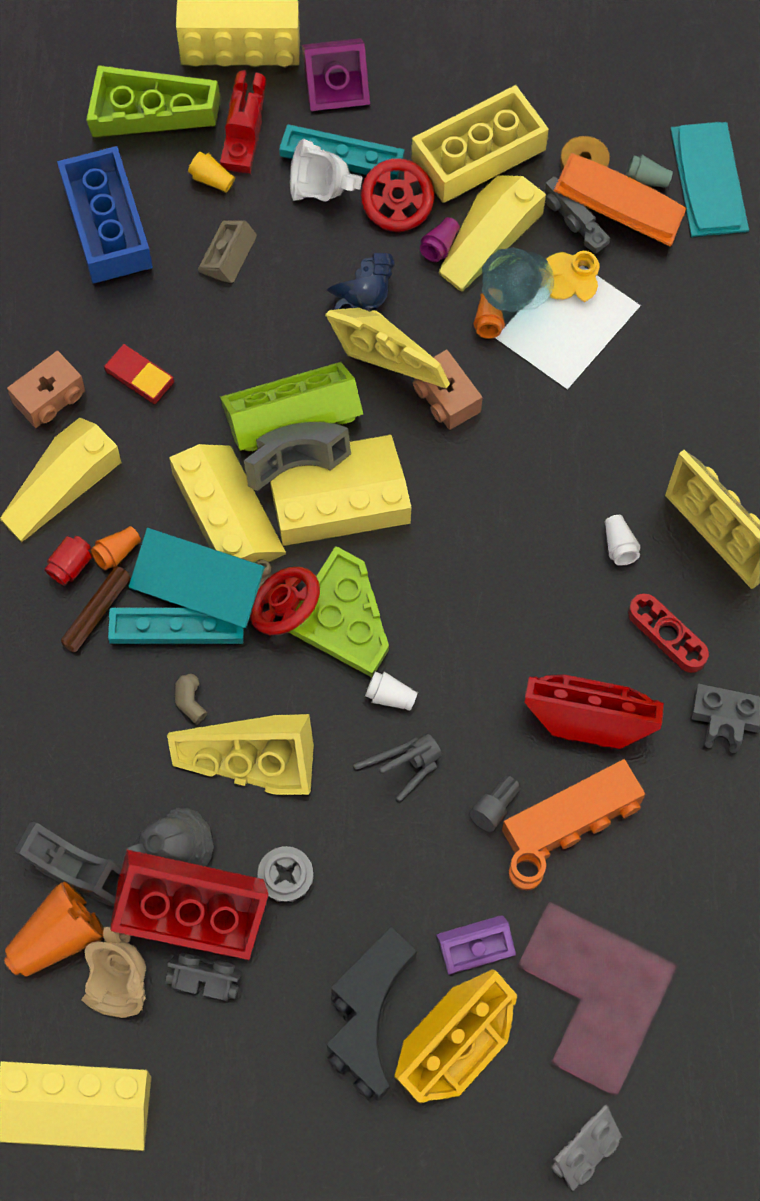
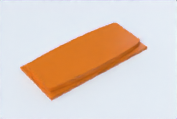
(620, 198)

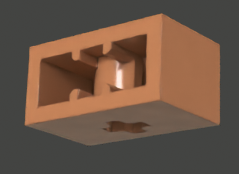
(46, 389)
(456, 402)

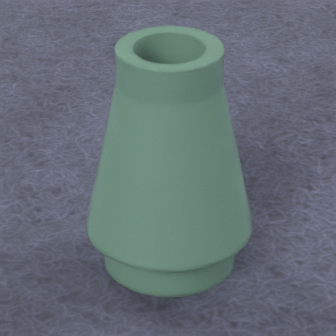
(648, 172)

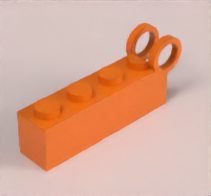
(567, 816)

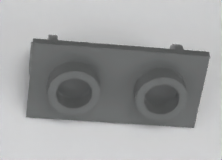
(191, 971)

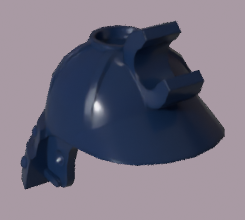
(370, 284)

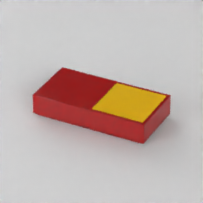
(139, 374)

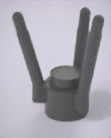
(418, 751)

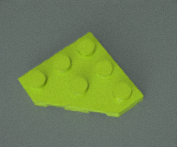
(346, 615)

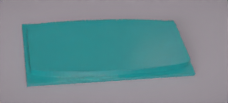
(709, 179)
(196, 577)

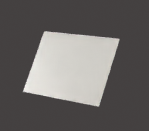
(568, 333)

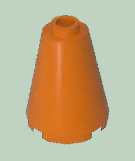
(53, 932)

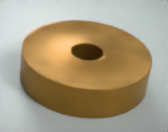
(585, 147)

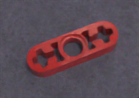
(691, 644)

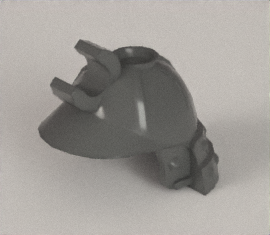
(178, 837)

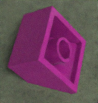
(336, 74)

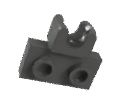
(726, 714)

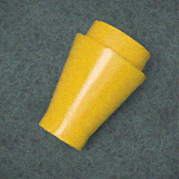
(210, 172)

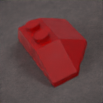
(592, 710)

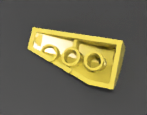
(492, 224)
(379, 342)
(64, 472)
(258, 751)

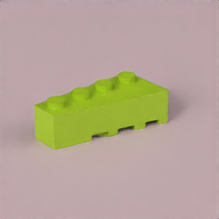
(149, 102)

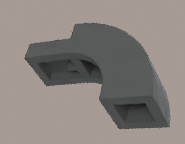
(294, 446)
(66, 863)

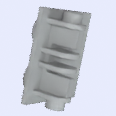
(597, 1139)

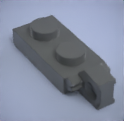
(576, 217)

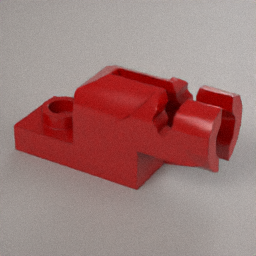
(243, 124)

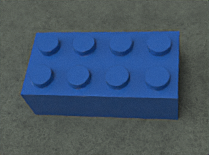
(105, 214)

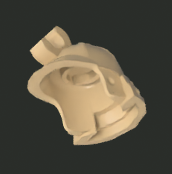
(115, 976)

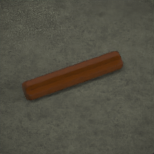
(95, 609)

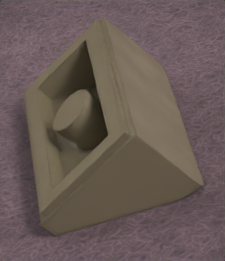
(228, 250)

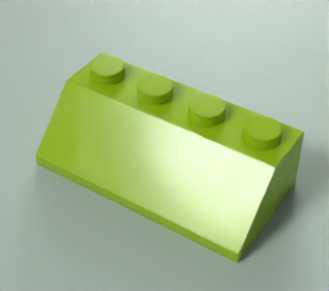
(312, 396)

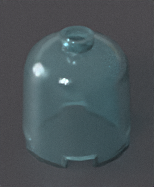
(509, 276)

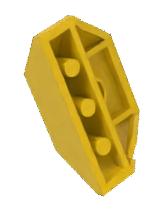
(457, 1038)

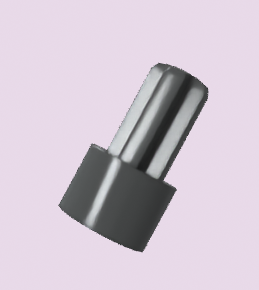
(491, 808)

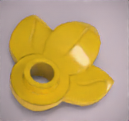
(570, 278)

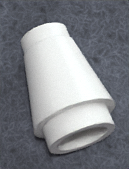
(621, 541)
(390, 692)

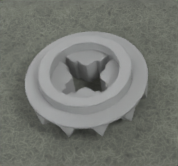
(286, 858)

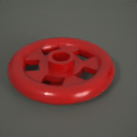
(412, 173)
(284, 600)

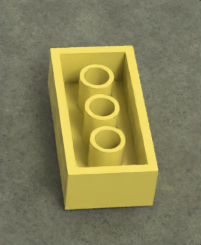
(238, 32)
(480, 143)

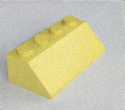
(224, 504)
(74, 1106)

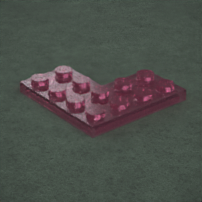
(617, 991)

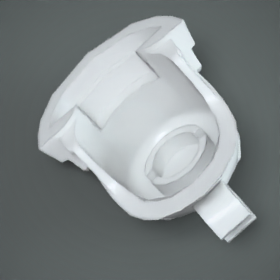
(319, 173)

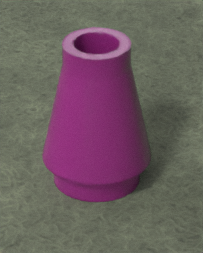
(438, 241)

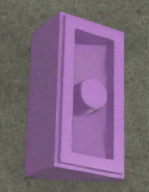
(476, 944)

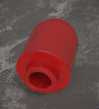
(68, 560)

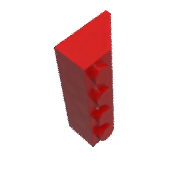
(188, 905)

